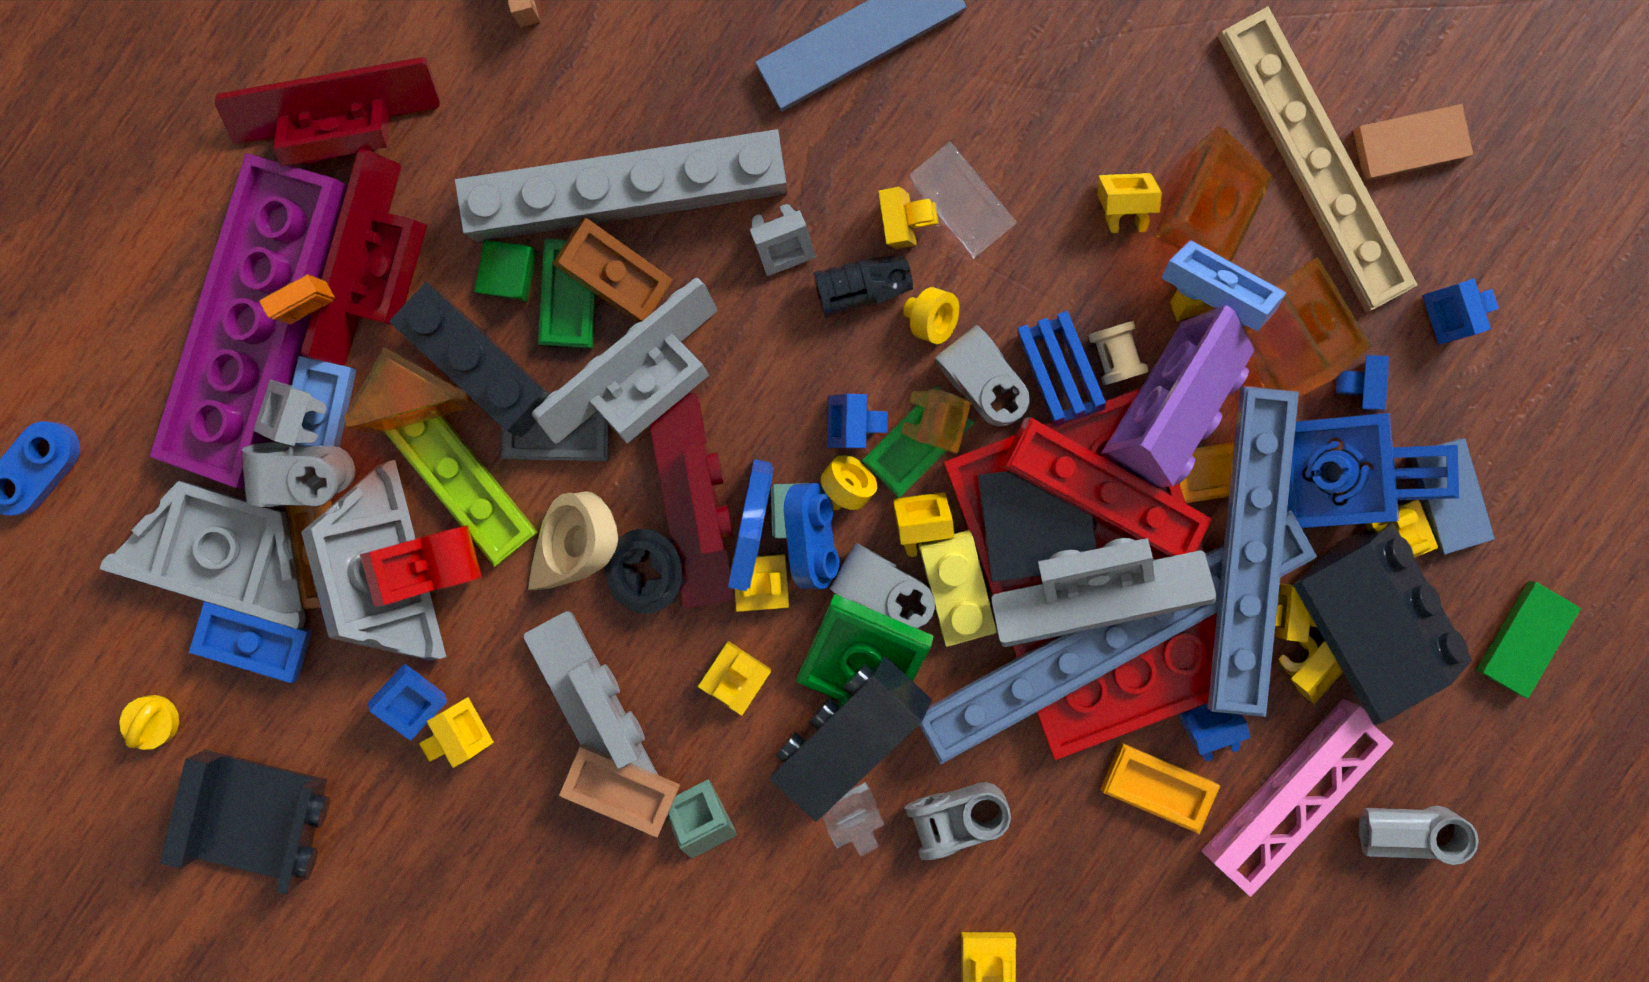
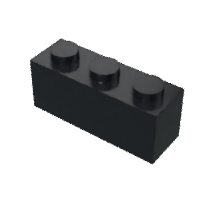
(471, 359)
(849, 737)

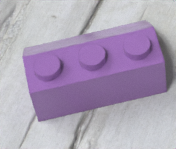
(1182, 398)

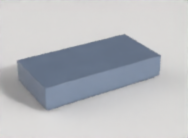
(1457, 521)

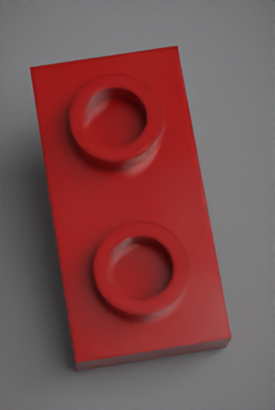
(420, 565)

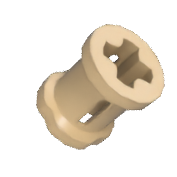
(1118, 353)

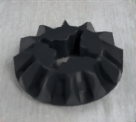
(628, 583)

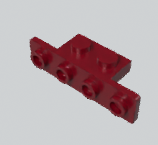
(330, 111)
(367, 260)
(691, 502)

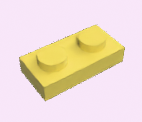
(957, 588)

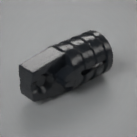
(862, 283)

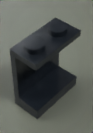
(246, 817)

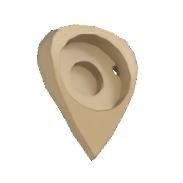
(573, 541)

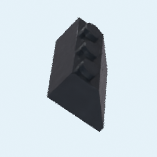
(1383, 622)

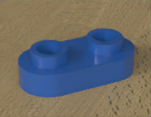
(30, 472)
(810, 536)

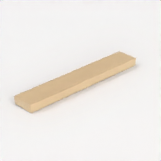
(1317, 159)

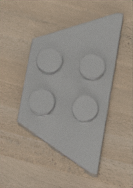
(362, 521)
(215, 552)

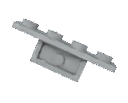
(637, 374)
(1102, 590)
(586, 691)

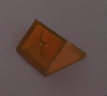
(1215, 197)
(403, 394)

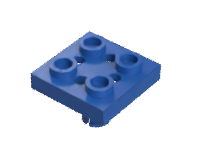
(1369, 498)

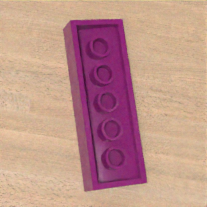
(270, 237)

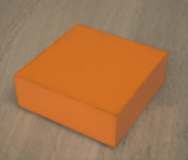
(297, 299)

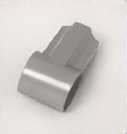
(1414, 834)

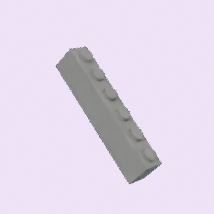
(622, 186)

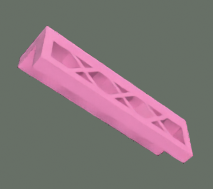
(1288, 790)

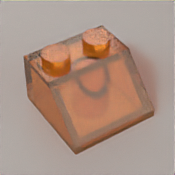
(1308, 335)

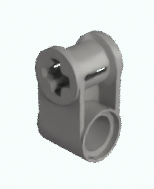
(977, 368)
(294, 474)
(878, 582)
(954, 820)

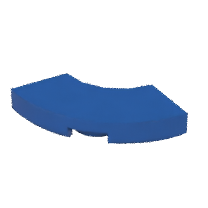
(751, 525)

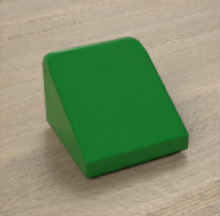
(506, 270)

